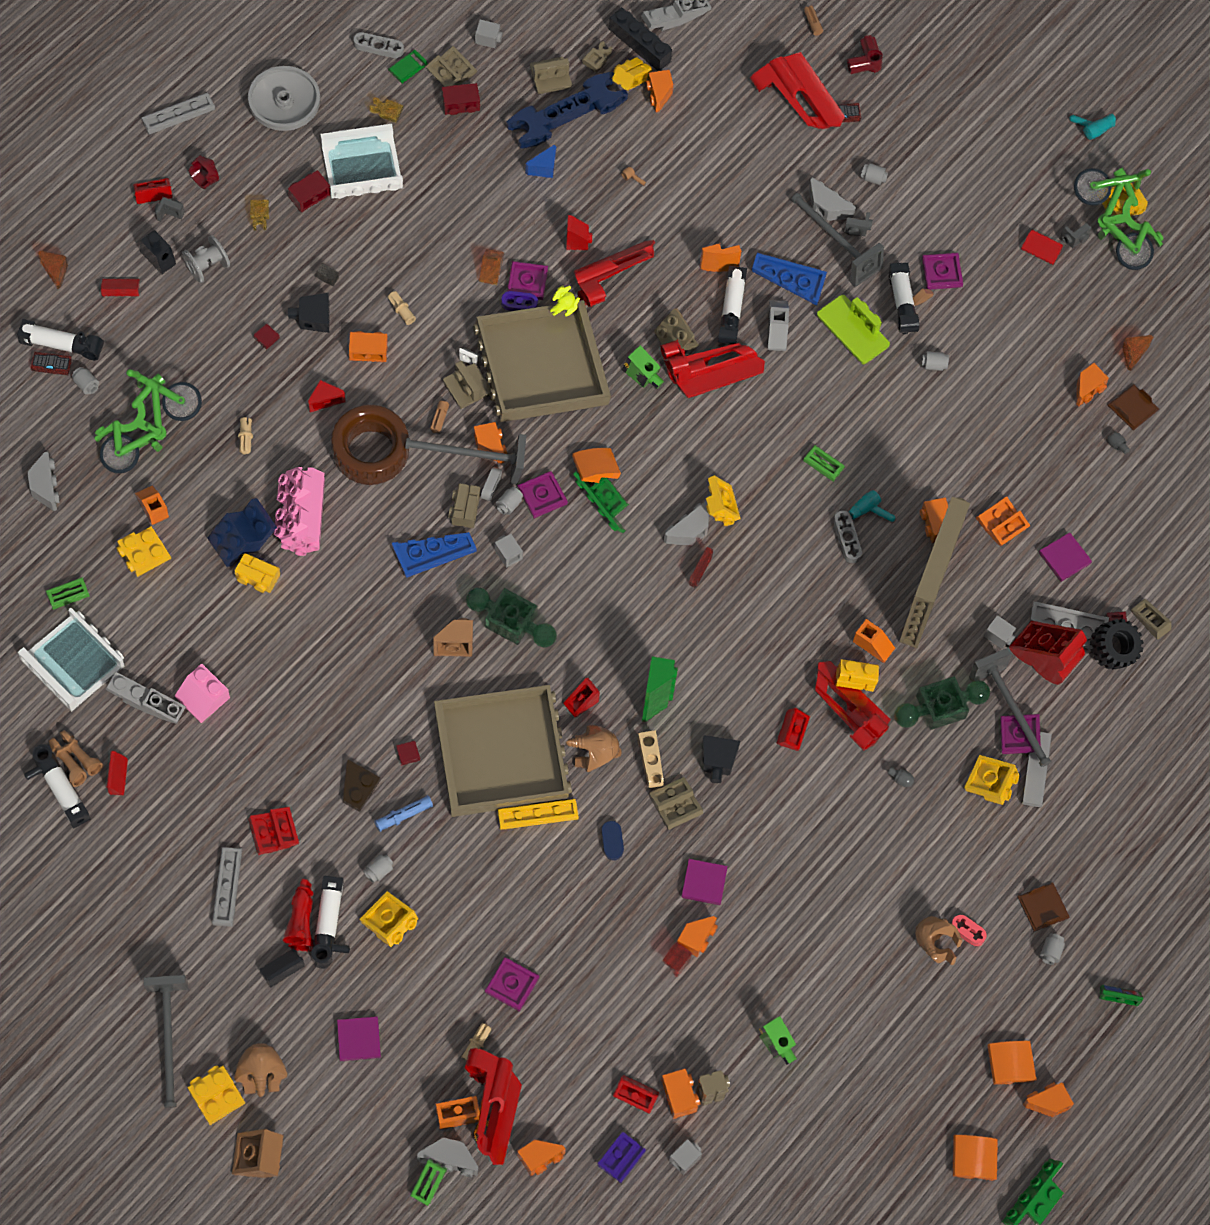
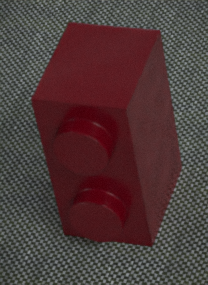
(461, 99)
(309, 191)

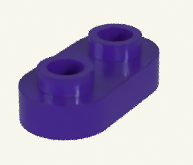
(519, 300)

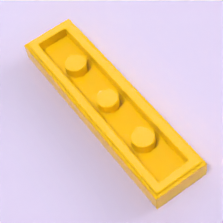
(538, 814)

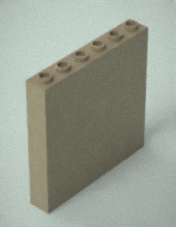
(541, 362)
(934, 572)
(501, 750)

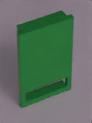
(407, 67)

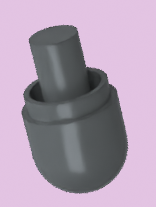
(1118, 442)
(902, 777)

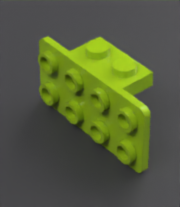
(855, 327)

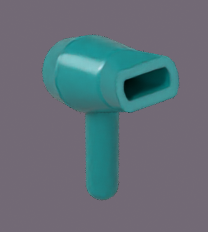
(1095, 128)
(868, 503)

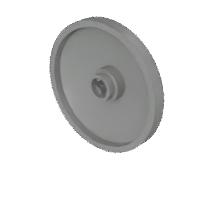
(284, 98)

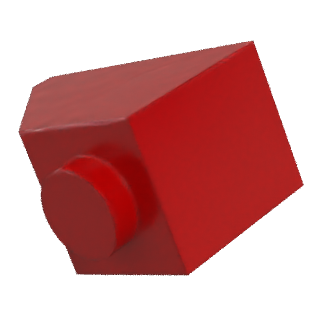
(577, 234)

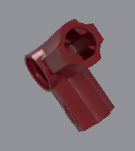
(871, 59)

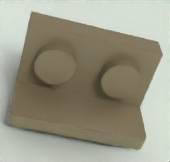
(551, 75)
(675, 328)
(466, 384)

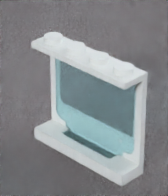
(361, 161)
(73, 660)

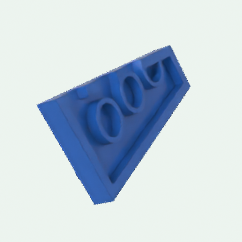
(796, 278)
(426, 554)

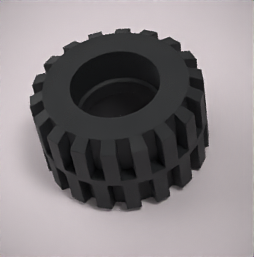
(1129, 641)

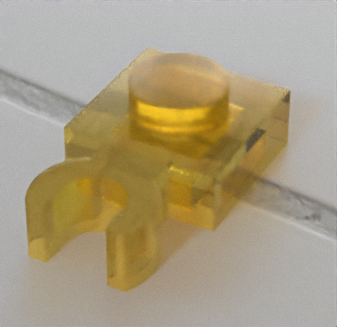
(388, 110)
(259, 212)

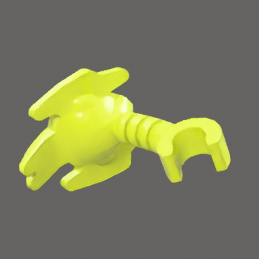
(566, 301)

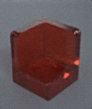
(677, 958)

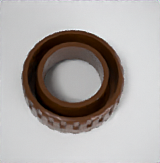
(369, 419)

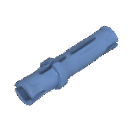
(397, 816)

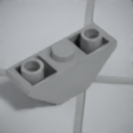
(829, 203)
(778, 325)
(43, 481)
(689, 528)
(451, 1155)

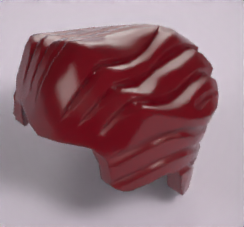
(203, 172)

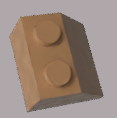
(455, 639)
(257, 1154)

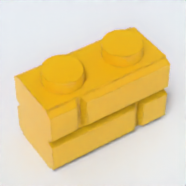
(631, 73)
(257, 573)
(857, 675)

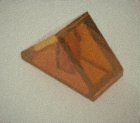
(54, 265)
(491, 266)
(1135, 348)

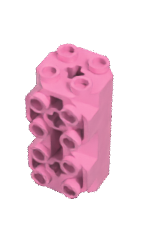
(301, 515)

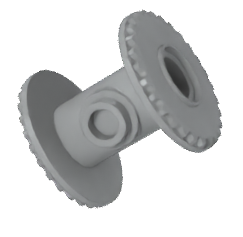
(203, 256)

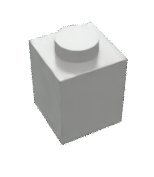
(488, 34)
(508, 550)
(1000, 632)
(686, 1156)

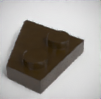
(358, 785)

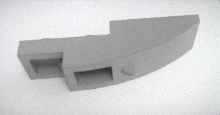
(676, 14)
(145, 699)

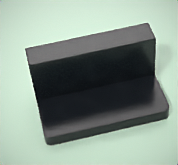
(282, 967)

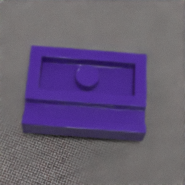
(621, 1157)

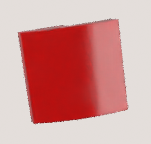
(273, 830)

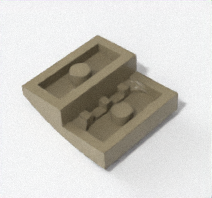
(451, 68)
(676, 803)

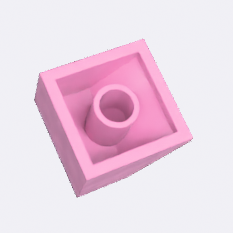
(202, 693)

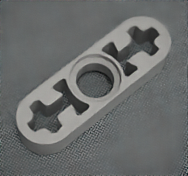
(364, 46)
(849, 528)

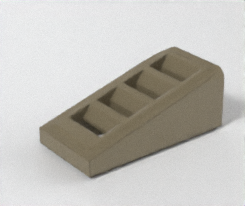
(1157, 629)

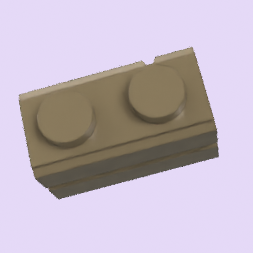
(465, 505)
(712, 1087)

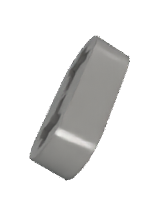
(491, 484)

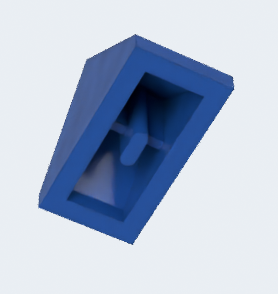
(542, 164)

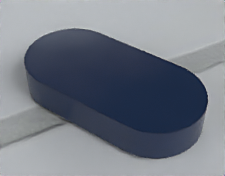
(612, 840)

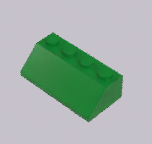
(659, 686)

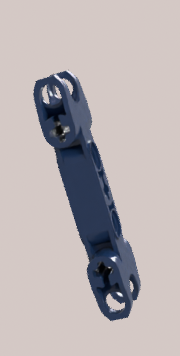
(539, 123)

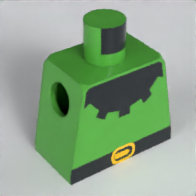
(643, 368)
(772, 1034)

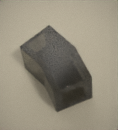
(327, 275)

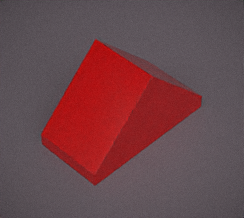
(325, 396)
(582, 698)

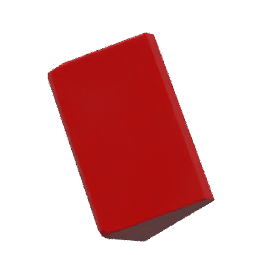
(152, 190)
(1042, 247)
(120, 287)
(793, 729)
(117, 774)
(636, 1094)

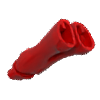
(298, 928)

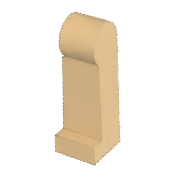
(651, 758)

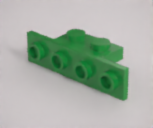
(607, 498)
(1038, 1197)

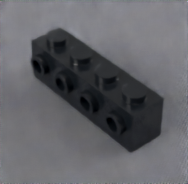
(640, 39)

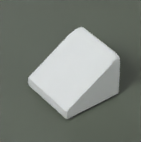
(469, 356)

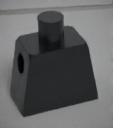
(153, 249)
(312, 312)
(718, 756)

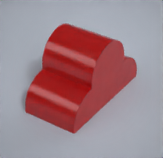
(1050, 649)

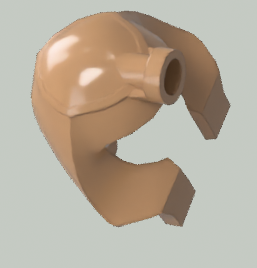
(601, 745)
(932, 929)
(259, 1061)

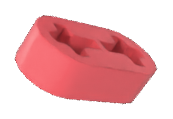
(972, 927)

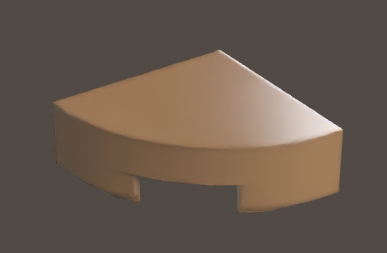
(922, 296)

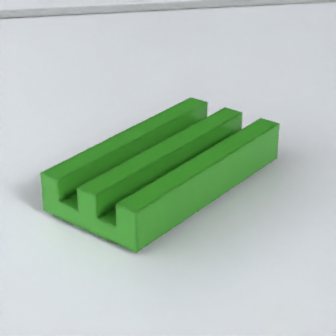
(835, 473)
(62, 602)
(436, 1167)

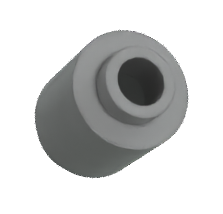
(874, 174)
(935, 361)
(85, 380)
(509, 501)
(378, 868)
(1052, 949)

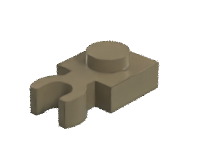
(597, 58)

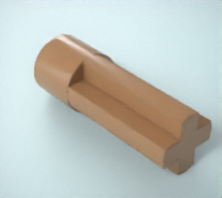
(813, 20)
(439, 416)

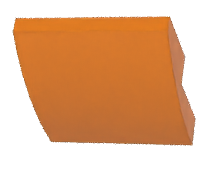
(718, 259)
(596, 463)
(1003, 521)
(1011, 1062)
(975, 1157)

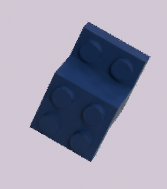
(242, 532)

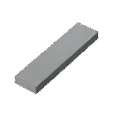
(178, 113)
(1036, 775)
(227, 886)

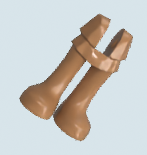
(77, 774)

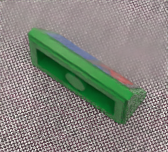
(1120, 995)

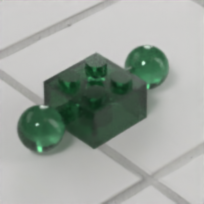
(501, 621)
(952, 705)

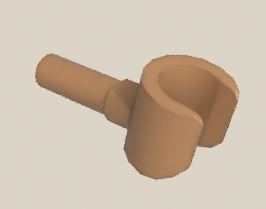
(630, 173)

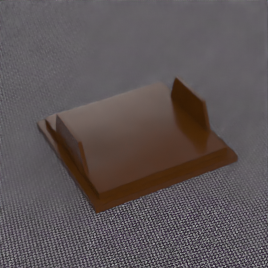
(1133, 406)
(1043, 907)

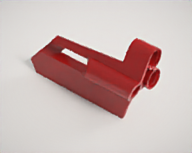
(794, 75)
(590, 275)
(697, 377)
(861, 714)
(503, 1090)

